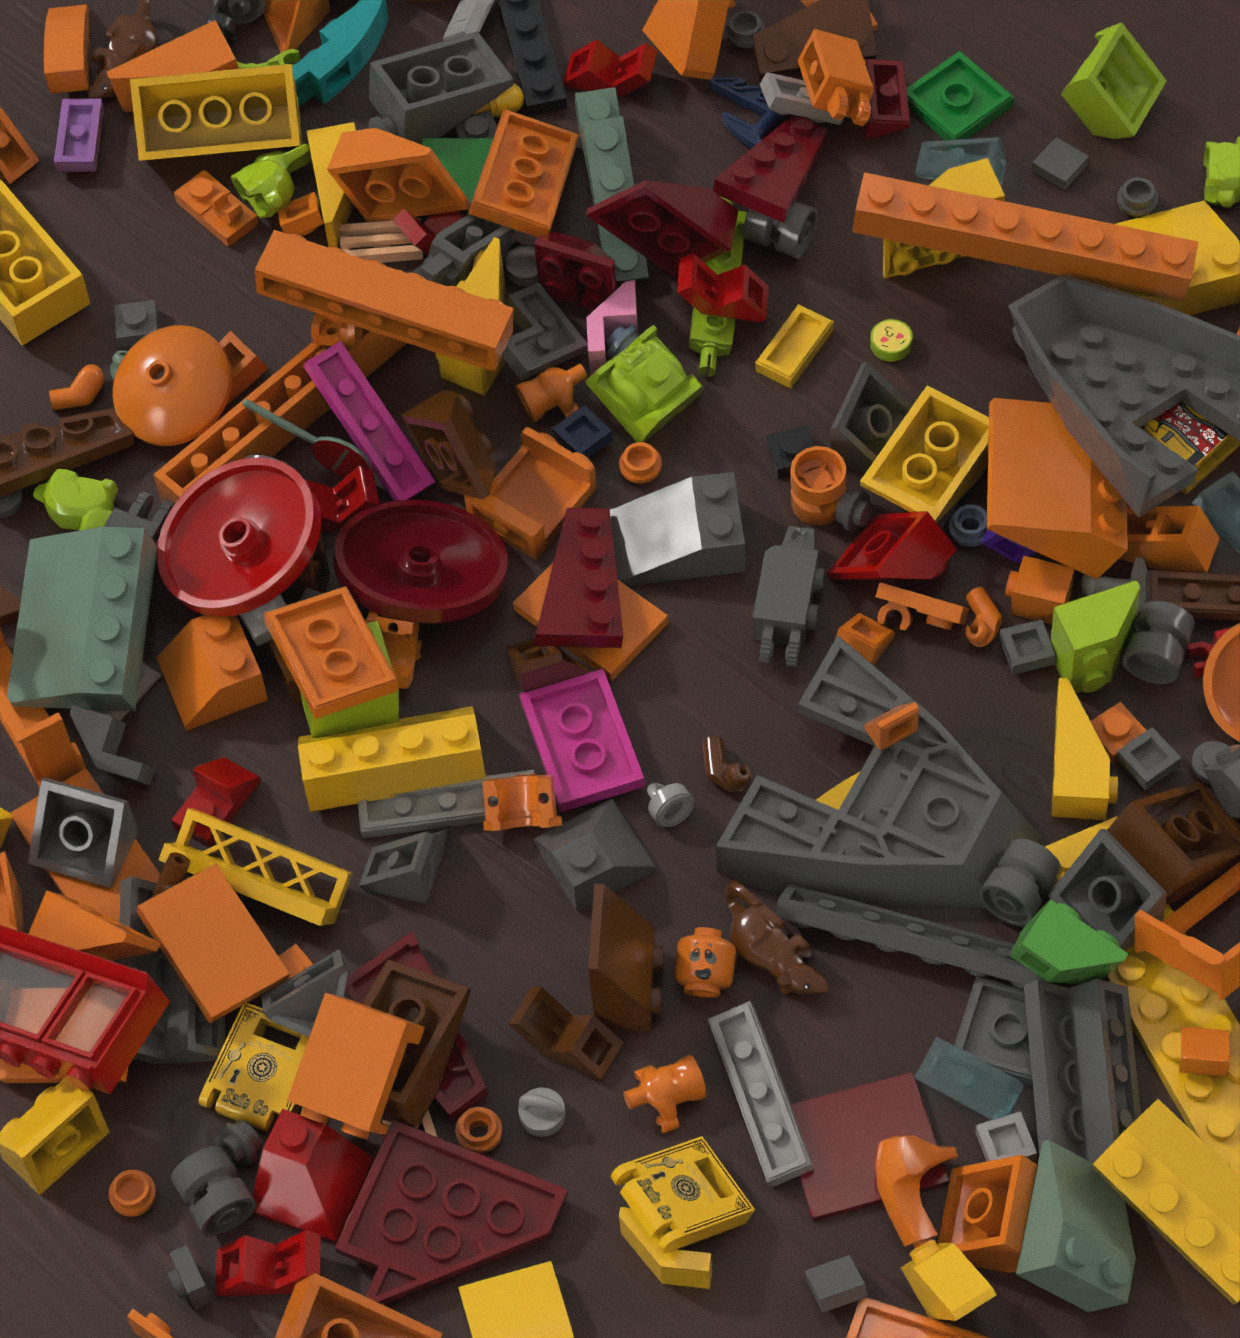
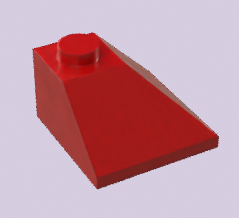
(896, 549)
(309, 1176)

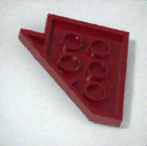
(441, 1212)

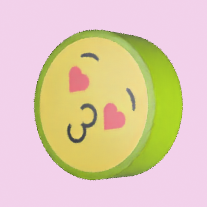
(891, 340)

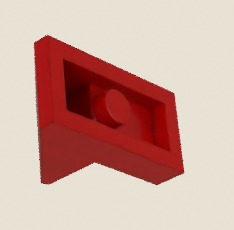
(219, 793)

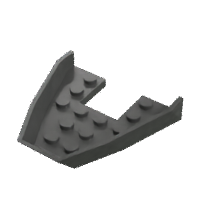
(1119, 364)
(912, 829)

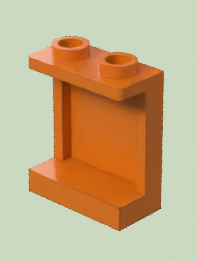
(534, 492)
(351, 1064)

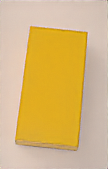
(794, 346)

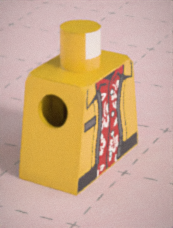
(1193, 439)

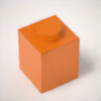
(1039, 588)

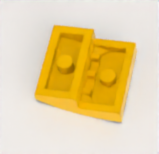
(517, 1305)

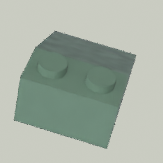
(1076, 1234)

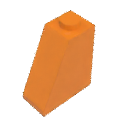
(688, 34)

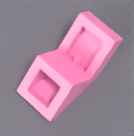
(606, 318)

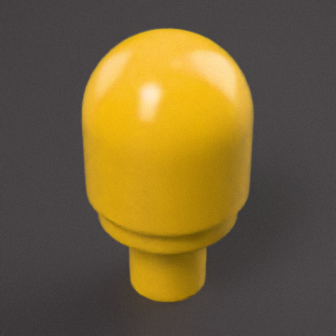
(510, 100)

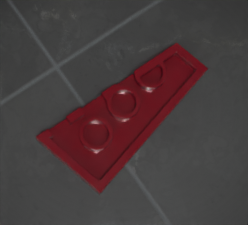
(774, 168)
(461, 1082)

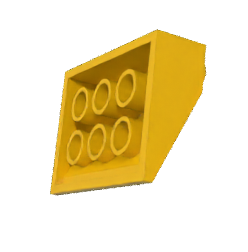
(1217, 260)

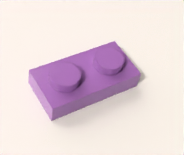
(79, 135)

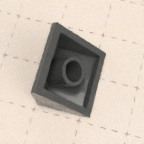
(867, 419)
(81, 832)
(1109, 889)

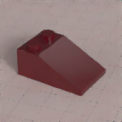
(669, 222)

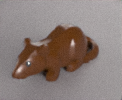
(129, 39)
(765, 945)

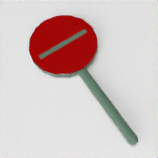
(330, 452)

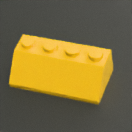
(216, 112)
(391, 759)
(1180, 1192)

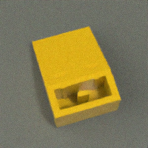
(971, 178)
(488, 283)

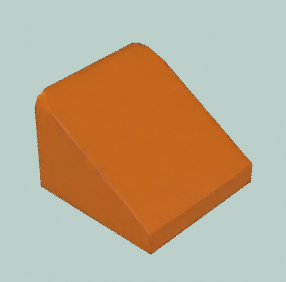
(866, 636)
(893, 725)
(1204, 1051)

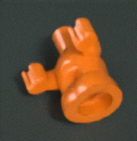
(550, 390)
(666, 1088)

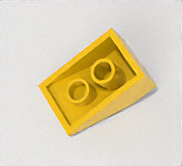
(931, 456)

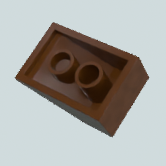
(451, 444)
(1179, 838)
(623, 964)
(437, 1007)

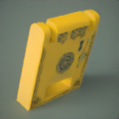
(253, 1072)
(685, 1191)

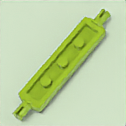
(710, 333)

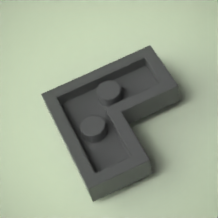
(546, 335)

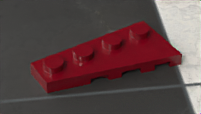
(582, 589)

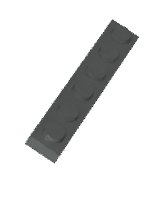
(901, 932)

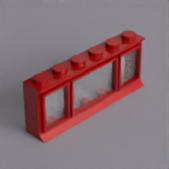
(72, 1011)

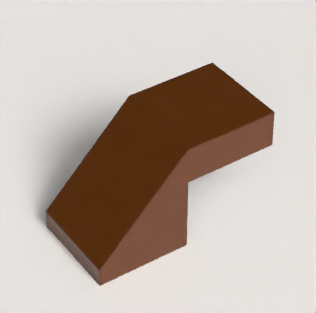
(570, 1039)

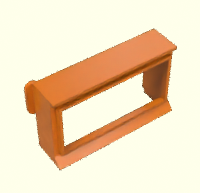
(37, 737)
(1187, 953)

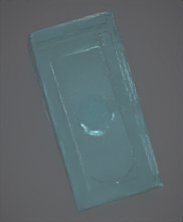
(939, 156)
(1222, 507)
(969, 1080)

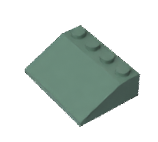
(83, 620)

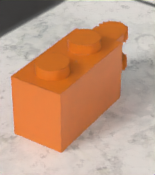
(836, 76)

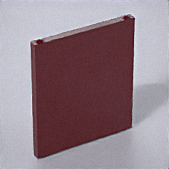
(844, 1137)

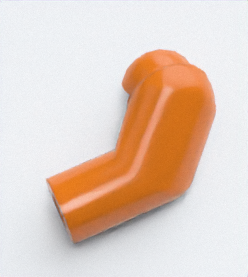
(82, 390)
(987, 619)

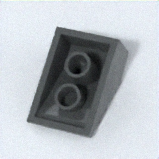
(437, 85)
(680, 532)

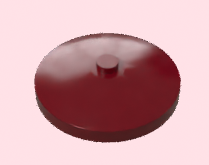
(420, 561)

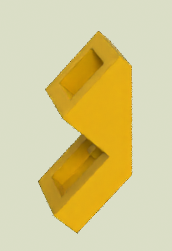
(671, 1268)

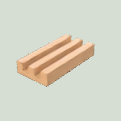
(381, 236)

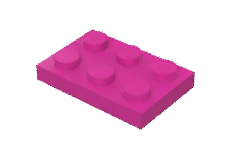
(582, 740)

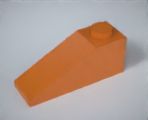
(1171, 539)
(87, 929)

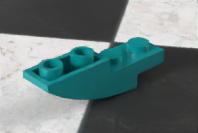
(344, 51)

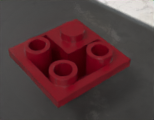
(574, 270)

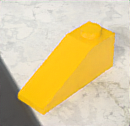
(334, 202)
(1080, 762)

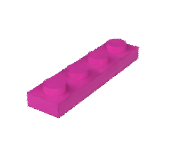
(369, 423)

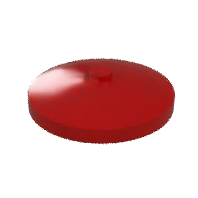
(238, 537)

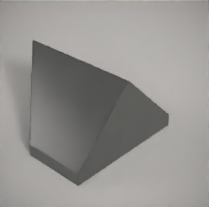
(405, 866)
(299, 998)

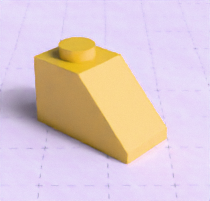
(946, 1281)

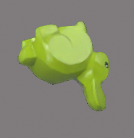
(1222, 173)
(268, 180)
(76, 500)

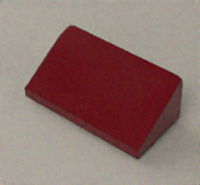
(888, 99)

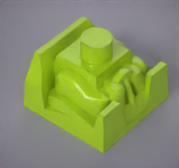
(1114, 85)
(644, 386)

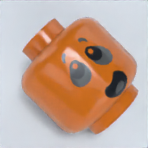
(704, 963)

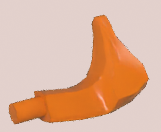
(898, 1172)

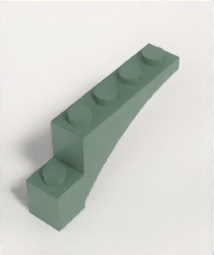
(608, 170)

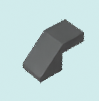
(102, 738)

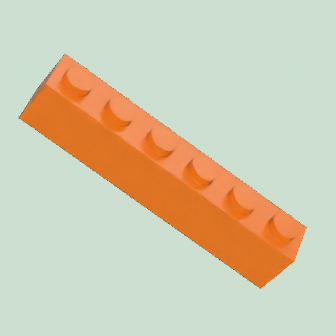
(384, 300)

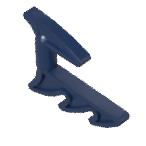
(750, 98)

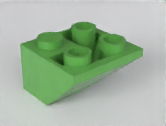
(1065, 948)

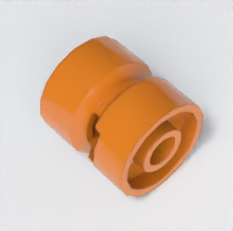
(817, 484)

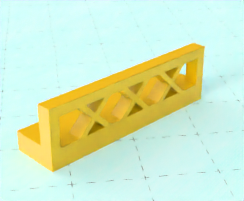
(258, 886)

